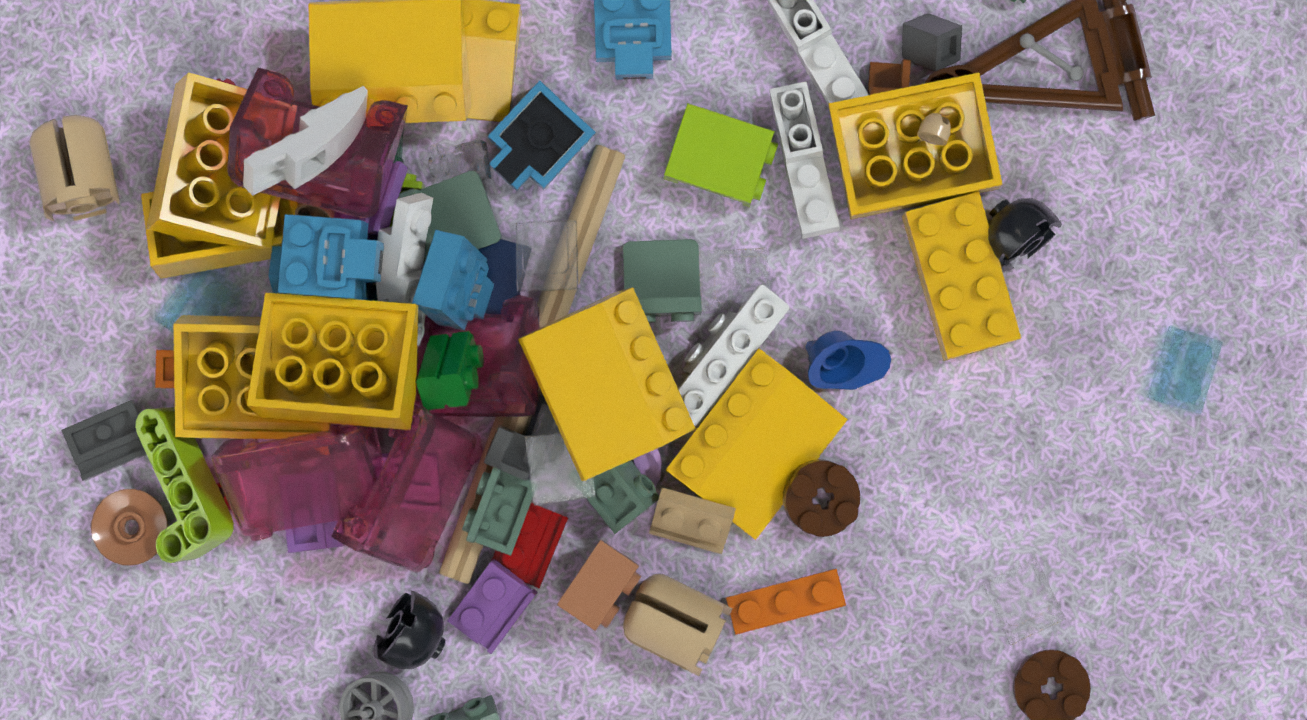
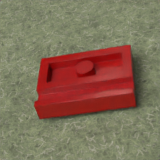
(534, 545)

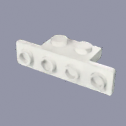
(727, 350)

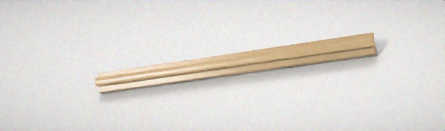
(588, 212)

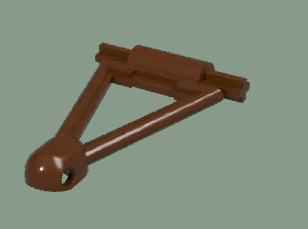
(1113, 50)

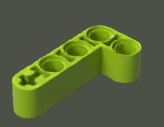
(182, 469)

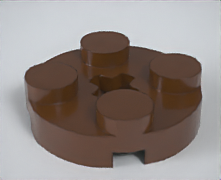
(840, 509)
(1066, 671)

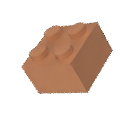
(599, 585)

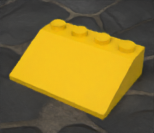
(491, 50)
(396, 51)
(894, 169)
(192, 183)
(335, 361)
(214, 380)
(607, 383)
(756, 442)

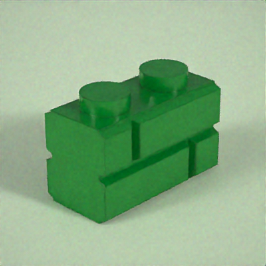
(449, 370)

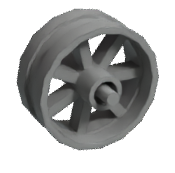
(377, 705)

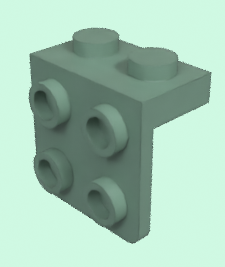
(461, 209)
(664, 277)
(500, 511)

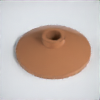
(110, 522)

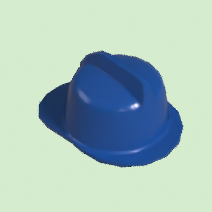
(845, 363)

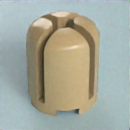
(73, 167)
(674, 622)

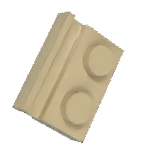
(692, 520)

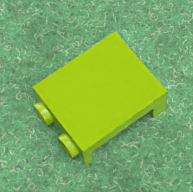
(720, 155)

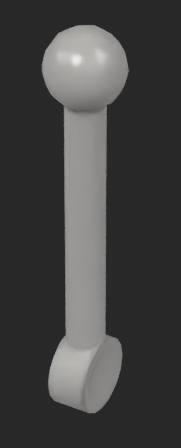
(1073, 72)

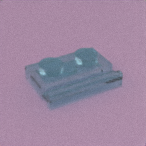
(200, 294)
(1184, 370)

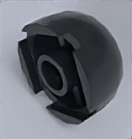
(1020, 229)
(412, 633)

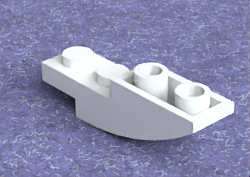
(817, 49)
(320, 141)
(804, 160)
(405, 252)

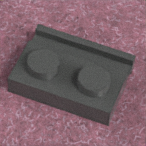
(105, 440)

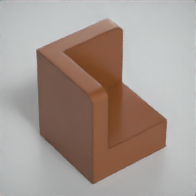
(888, 76)

